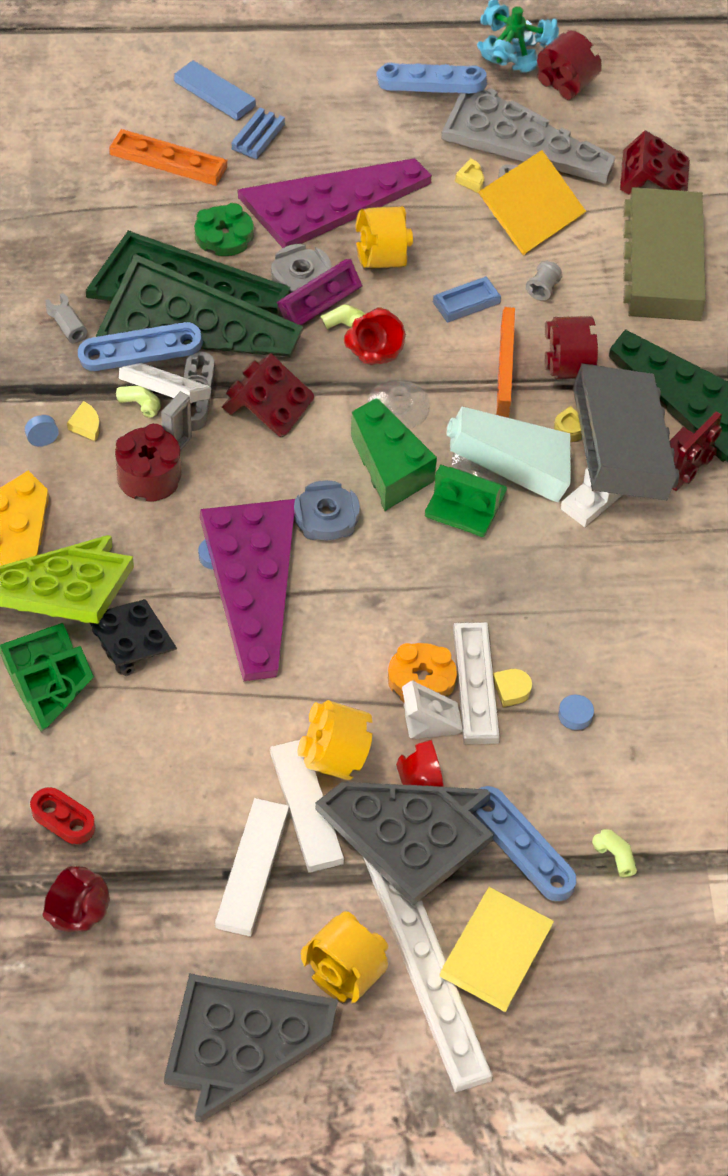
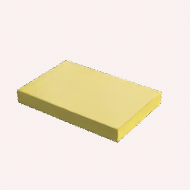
(496, 949)

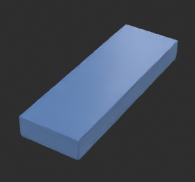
(215, 90)

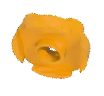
(424, 657)

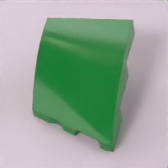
(46, 672)

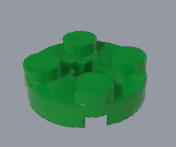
(229, 217)

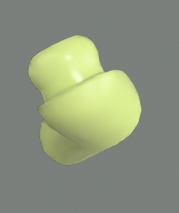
(344, 314)
(148, 400)
(619, 848)

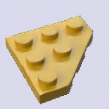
(21, 517)

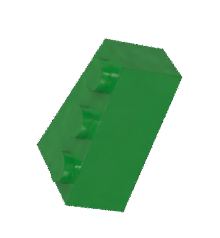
(391, 453)

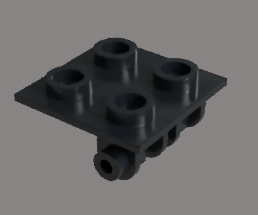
(132, 634)

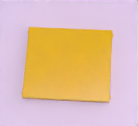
(532, 202)

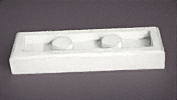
(163, 382)

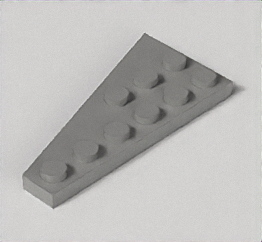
(518, 133)

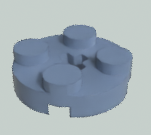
(326, 526)

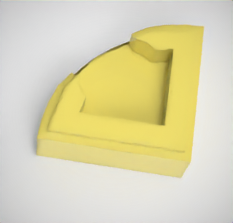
(470, 176)
(85, 422)

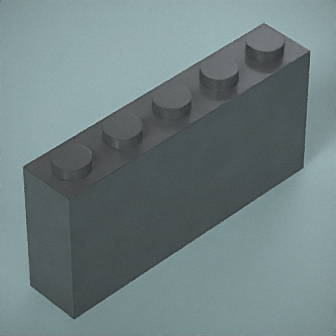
(624, 432)

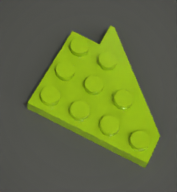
(66, 582)

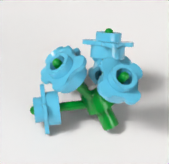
(519, 32)

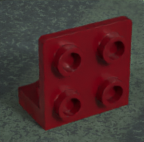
(655, 161)
(695, 448)

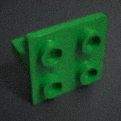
(464, 500)

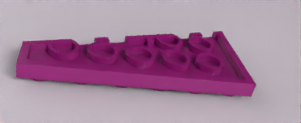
(316, 204)
(251, 567)

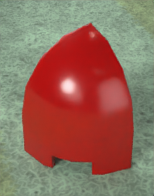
(420, 767)

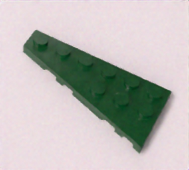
(230, 280)
(161, 297)
(684, 387)

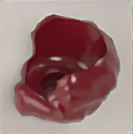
(76, 900)

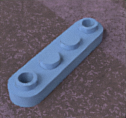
(432, 78)
(140, 346)
(526, 847)

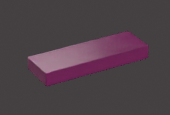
(320, 293)

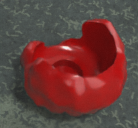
(376, 337)

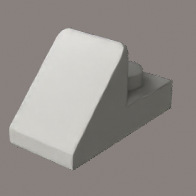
(586, 504)
(429, 712)

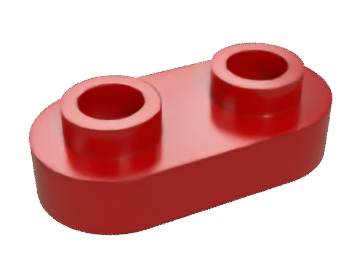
(66, 815)

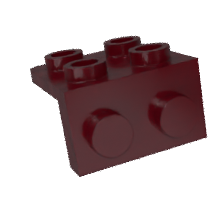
(270, 394)

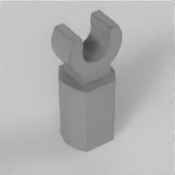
(67, 319)

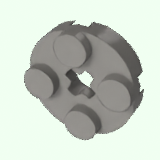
(297, 256)

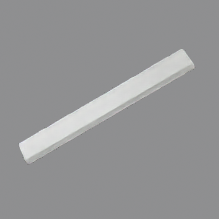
(437, 996)

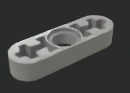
(207, 378)

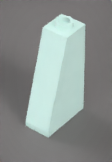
(514, 449)

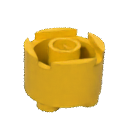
(383, 237)
(336, 739)
(345, 957)

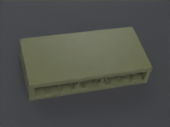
(664, 254)

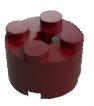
(568, 64)
(570, 345)
(148, 463)

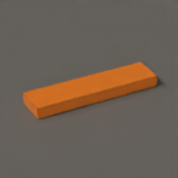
(168, 157)
(505, 362)

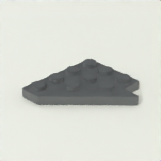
(409, 831)
(240, 1037)

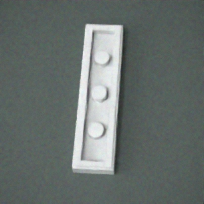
(475, 683)
(301, 792)
(252, 867)

